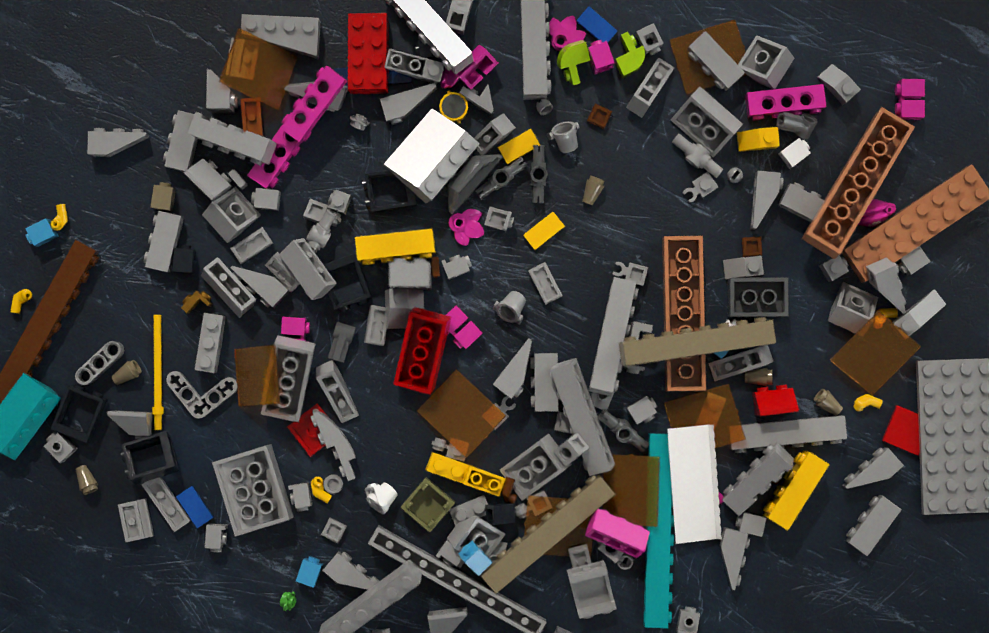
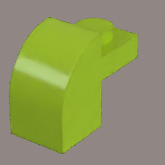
(569, 57)
(633, 59)

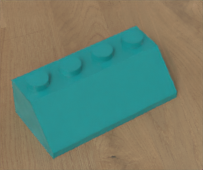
(24, 413)

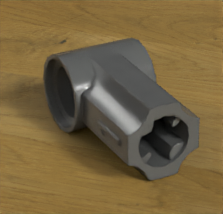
(800, 125)
(343, 336)

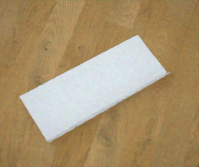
(694, 483)

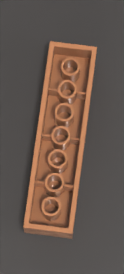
(858, 183)
(918, 221)
(683, 307)

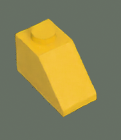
(758, 139)

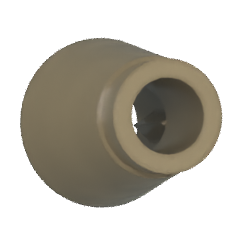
(592, 189)
(127, 372)
(759, 377)
(827, 402)
(86, 481)

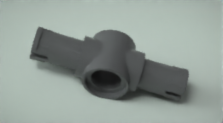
(538, 162)
(509, 172)
(617, 425)

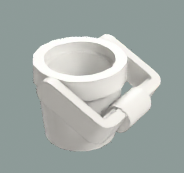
(381, 497)

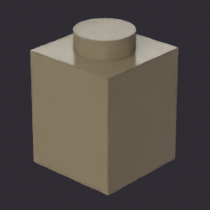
(163, 197)

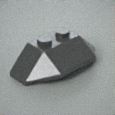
(471, 175)

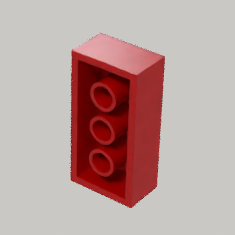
(368, 53)
(422, 350)

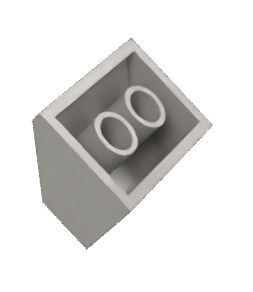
(706, 121)

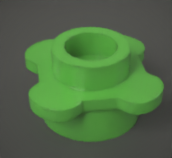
(288, 600)

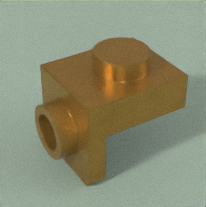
(191, 302)

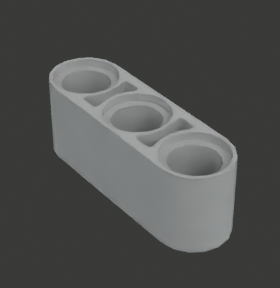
(90, 365)

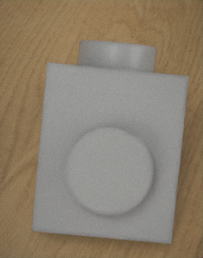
(499, 219)

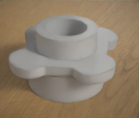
(359, 121)

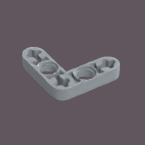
(196, 398)

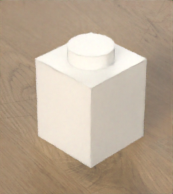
(795, 152)

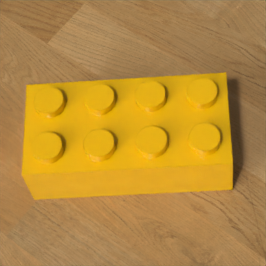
(395, 245)
(795, 489)

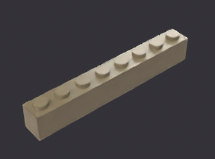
(696, 342)
(547, 533)

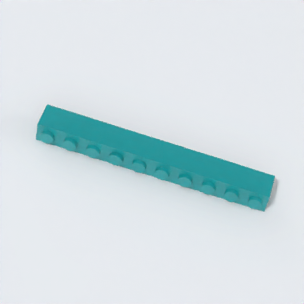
(658, 545)

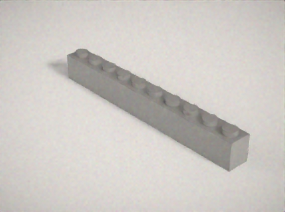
(457, 581)

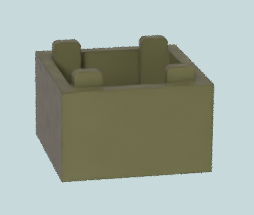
(428, 504)

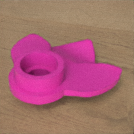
(565, 30)
(448, 79)
(469, 226)

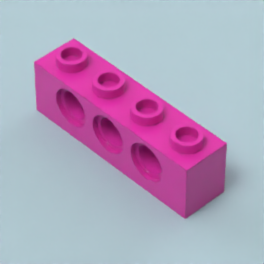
(814, 93)
(324, 100)
(281, 164)

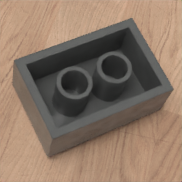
(757, 297)

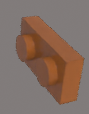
(252, 116)

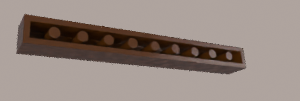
(48, 315)

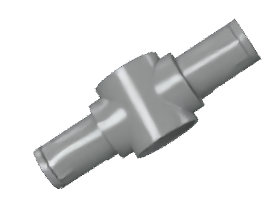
(697, 155)
(320, 233)

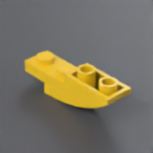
(465, 474)

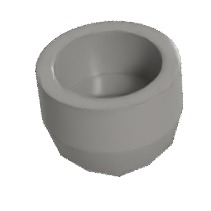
(544, 106)
(731, 172)
(629, 562)

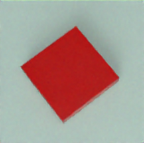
(903, 430)
(306, 432)

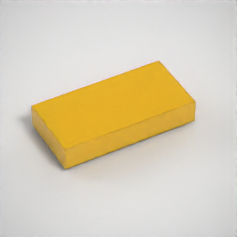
(518, 146)
(543, 230)

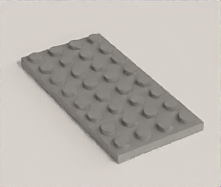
(953, 435)

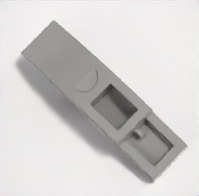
(333, 436)

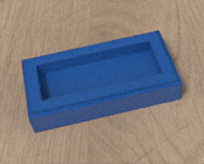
(596, 25)
(194, 506)

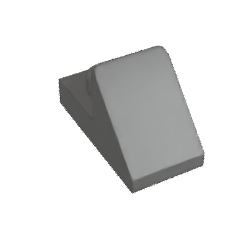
(483, 102)
(743, 267)

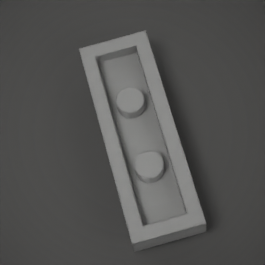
(166, 503)

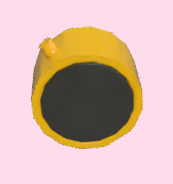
(454, 106)

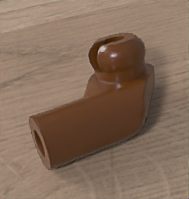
(506, 490)

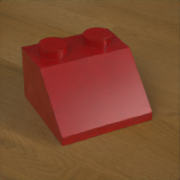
(774, 401)

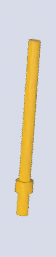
(157, 410)

